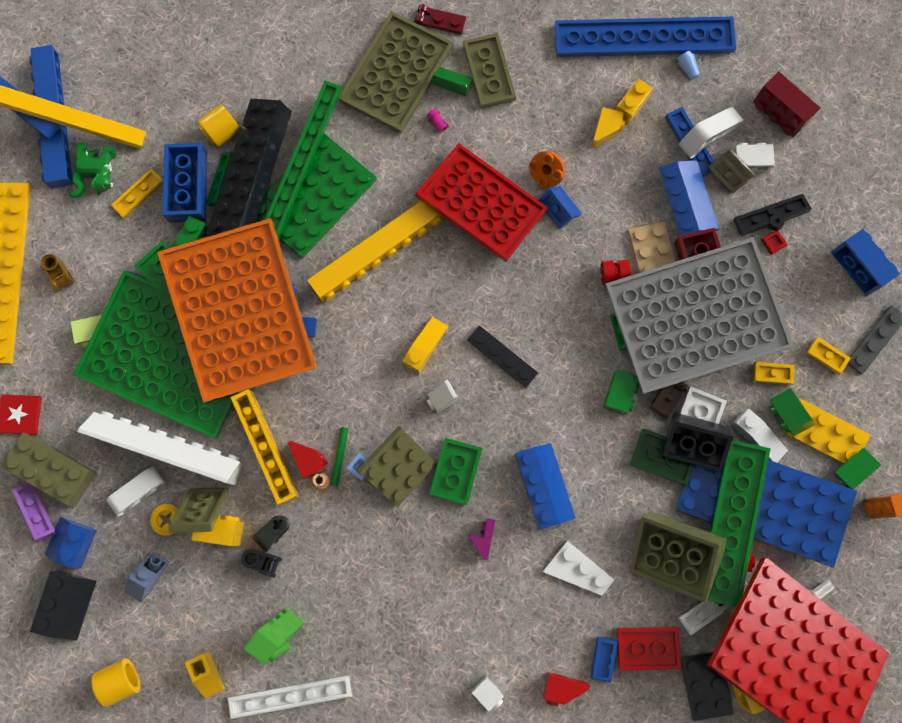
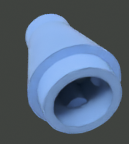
(688, 64)

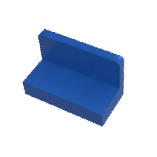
(559, 206)

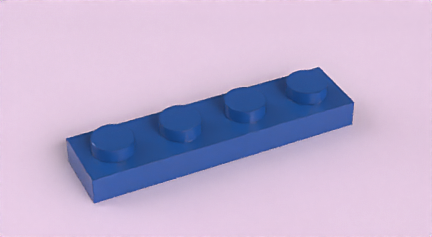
(681, 127)

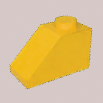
(608, 126)

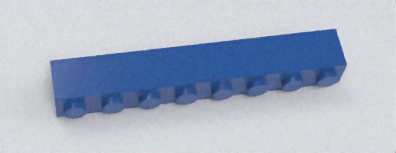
(48, 86)

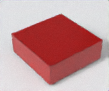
(774, 242)

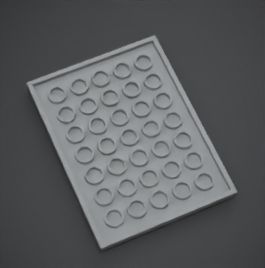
(698, 315)

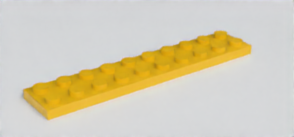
(13, 225)

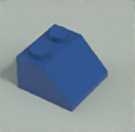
(70, 543)

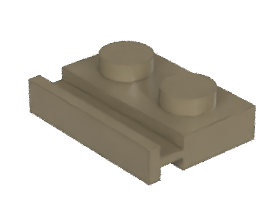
(731, 170)

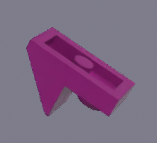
(483, 544)

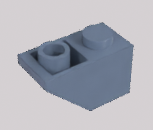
(145, 577)

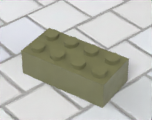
(48, 469)

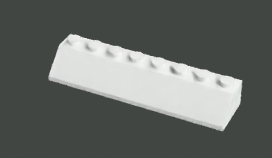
(163, 448)

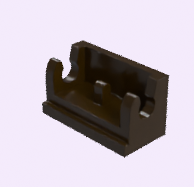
(667, 399)

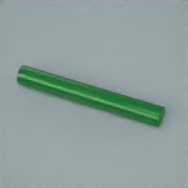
(339, 456)

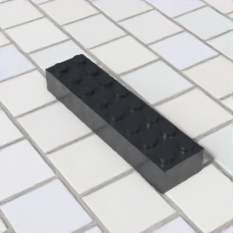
(250, 166)

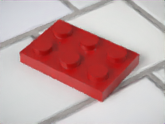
(648, 648)

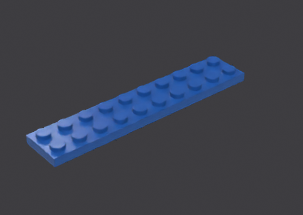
(644, 36)

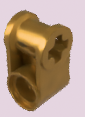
(57, 275)

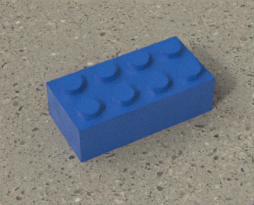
(184, 182)

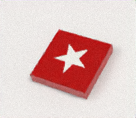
(20, 414)

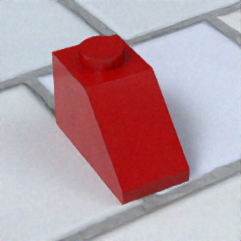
(308, 460)
(563, 689)

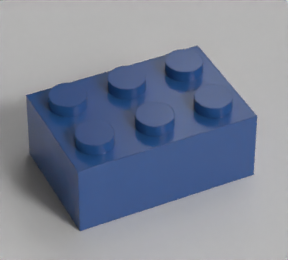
(865, 262)

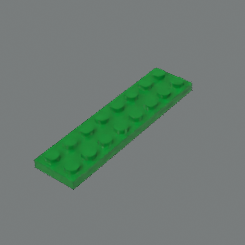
(737, 517)

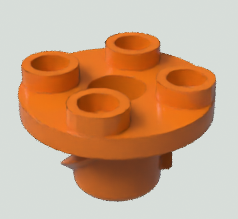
(547, 169)

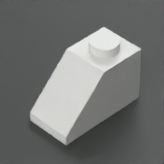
(442, 397)

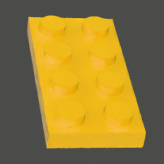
(831, 435)

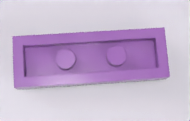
(33, 512)

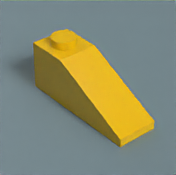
(424, 345)

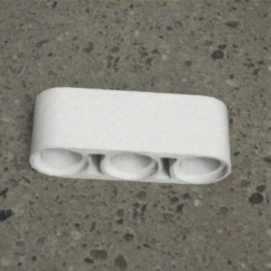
(134, 490)

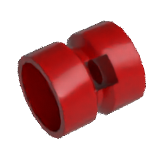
(614, 271)

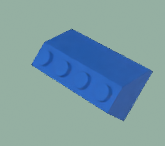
(688, 197)
(544, 486)

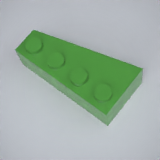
(274, 637)

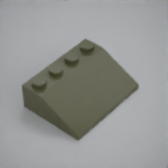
(677, 555)

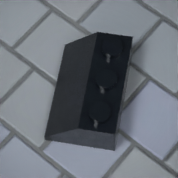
(698, 441)
(63, 605)

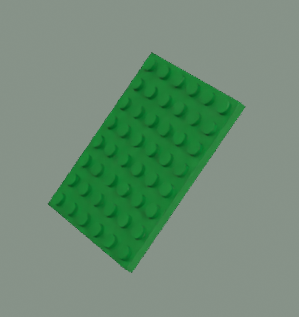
(145, 358)

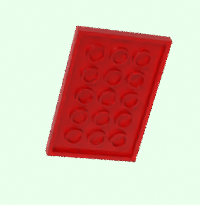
(481, 202)

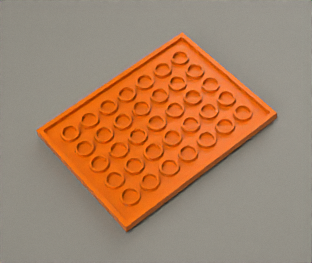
(237, 310)

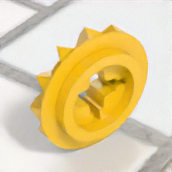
(157, 521)

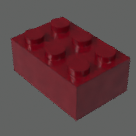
(785, 104)

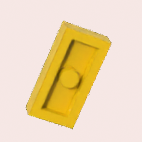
(828, 355)
(773, 373)

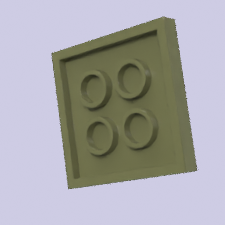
(397, 466)

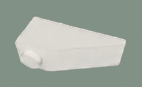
(758, 434)

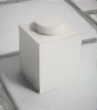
(488, 694)

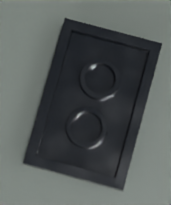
(705, 688)

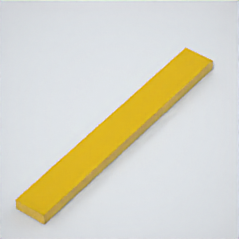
(71, 117)

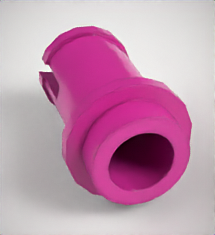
(437, 120)

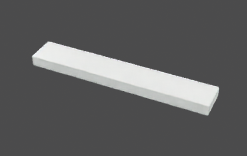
(289, 697)

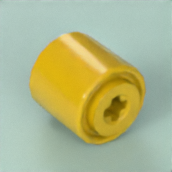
(218, 126)
(115, 683)

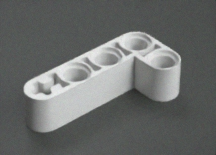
(709, 131)

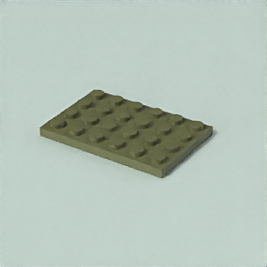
(396, 72)

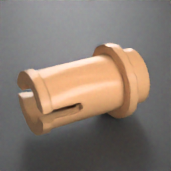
(324, 484)

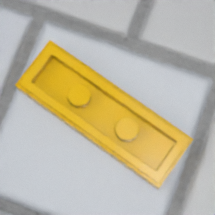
(137, 193)

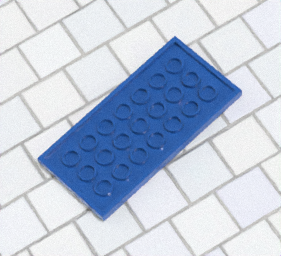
(794, 512)

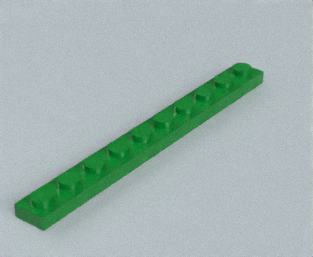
(303, 155)

